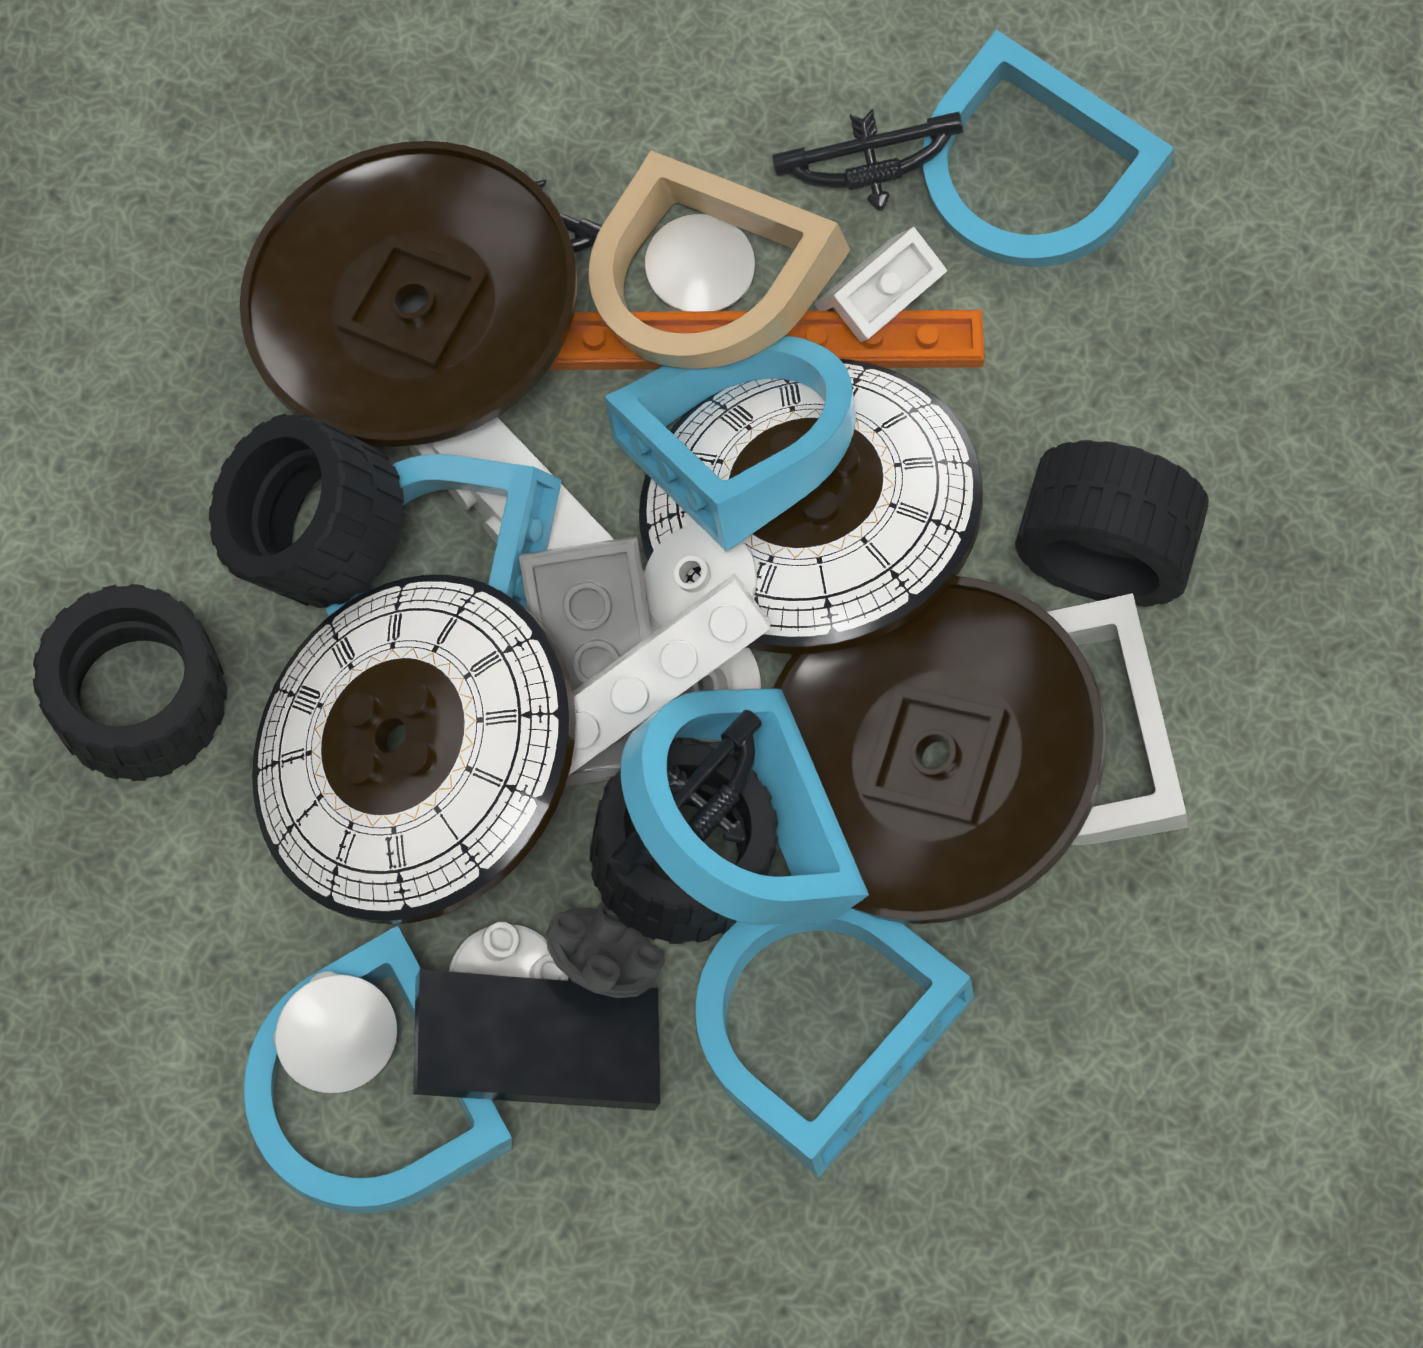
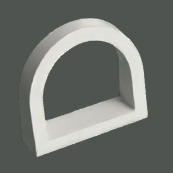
(1164, 809)

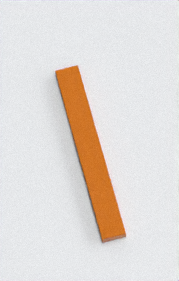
(906, 341)

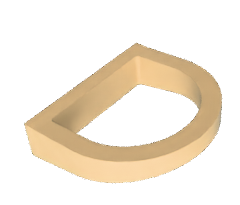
(651, 193)

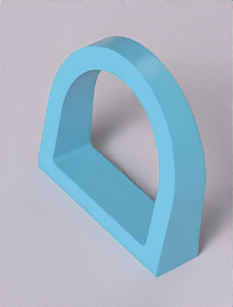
(1149, 155)
(751, 499)
(526, 515)
(813, 845)
(378, 959)
(822, 1140)

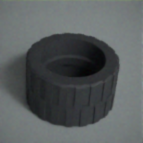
(262, 491)
(1112, 522)
(107, 621)
(658, 905)

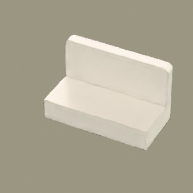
(884, 284)

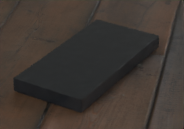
(534, 1041)

